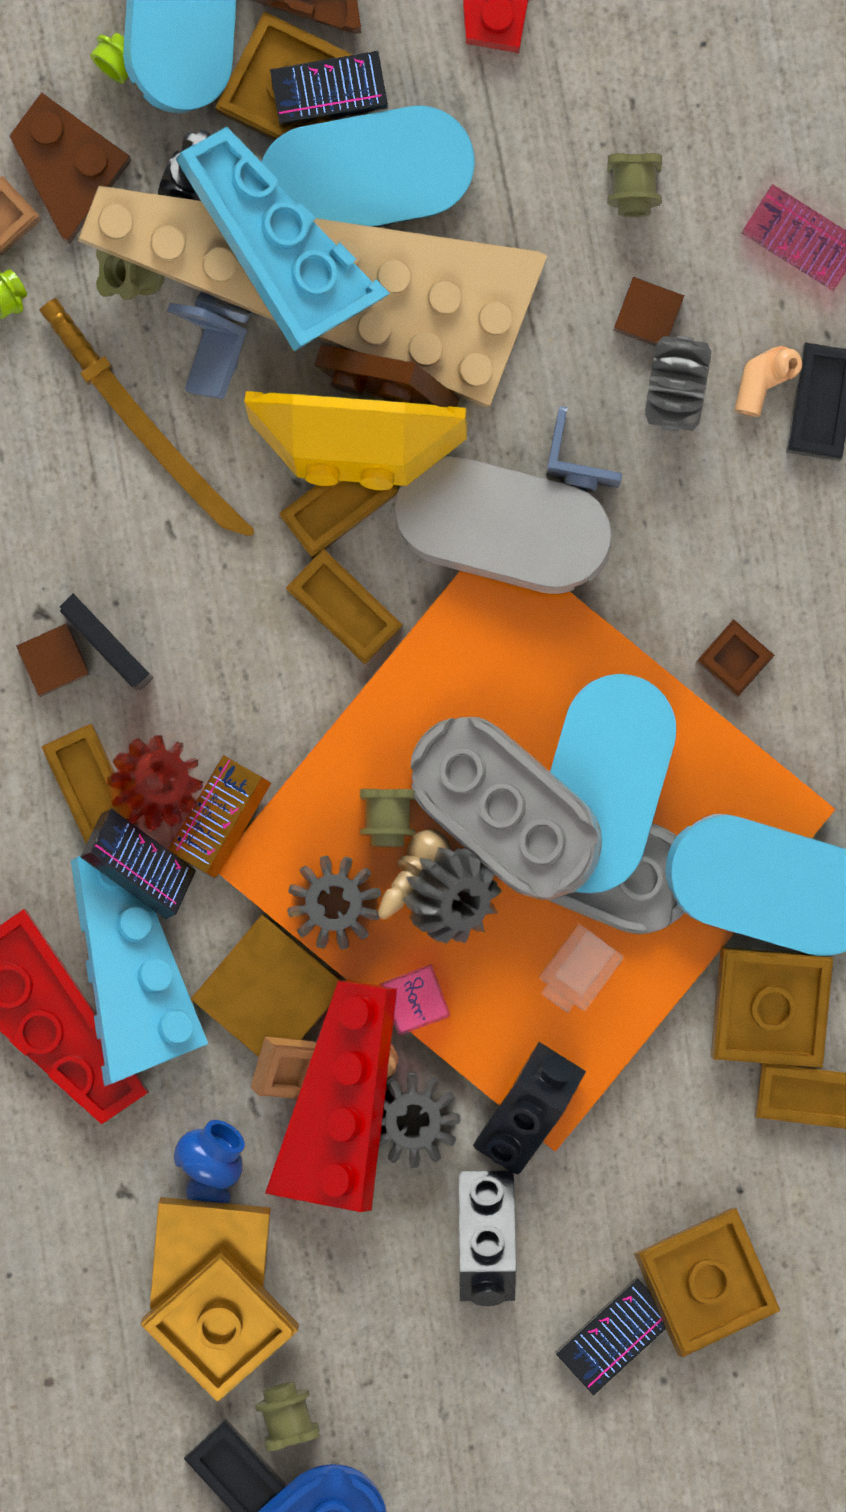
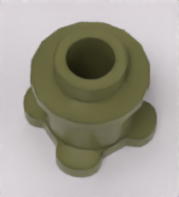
(634, 183)
(125, 278)
(387, 816)
(286, 1416)

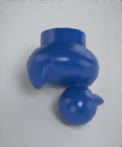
(211, 1160)

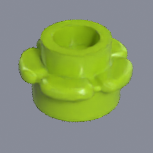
(109, 57)
(11, 294)

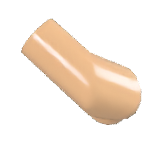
(764, 373)

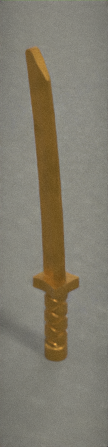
(98, 373)

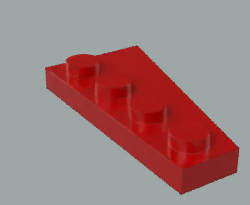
(54, 1021)
(338, 1115)

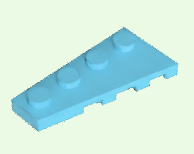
(288, 258)
(135, 980)

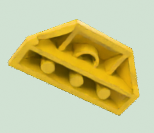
(355, 438)

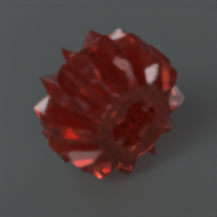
(153, 761)

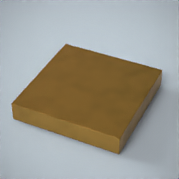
(250, 91)
(267, 988)
(771, 1007)
(195, 1229)
(707, 1282)
(219, 1324)

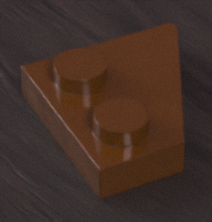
(66, 162)
(382, 376)

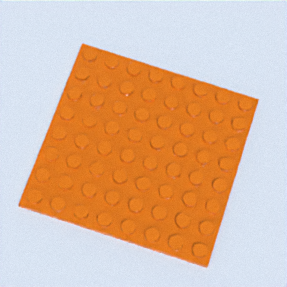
(519, 665)

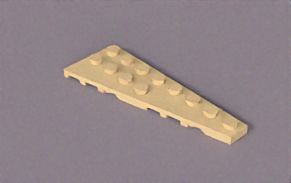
(448, 303)

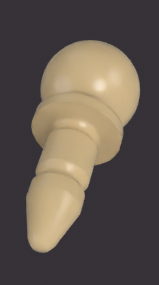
(423, 846)

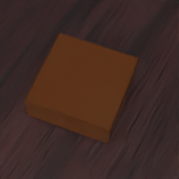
(648, 312)
(735, 658)
(53, 660)

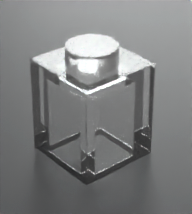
(579, 969)

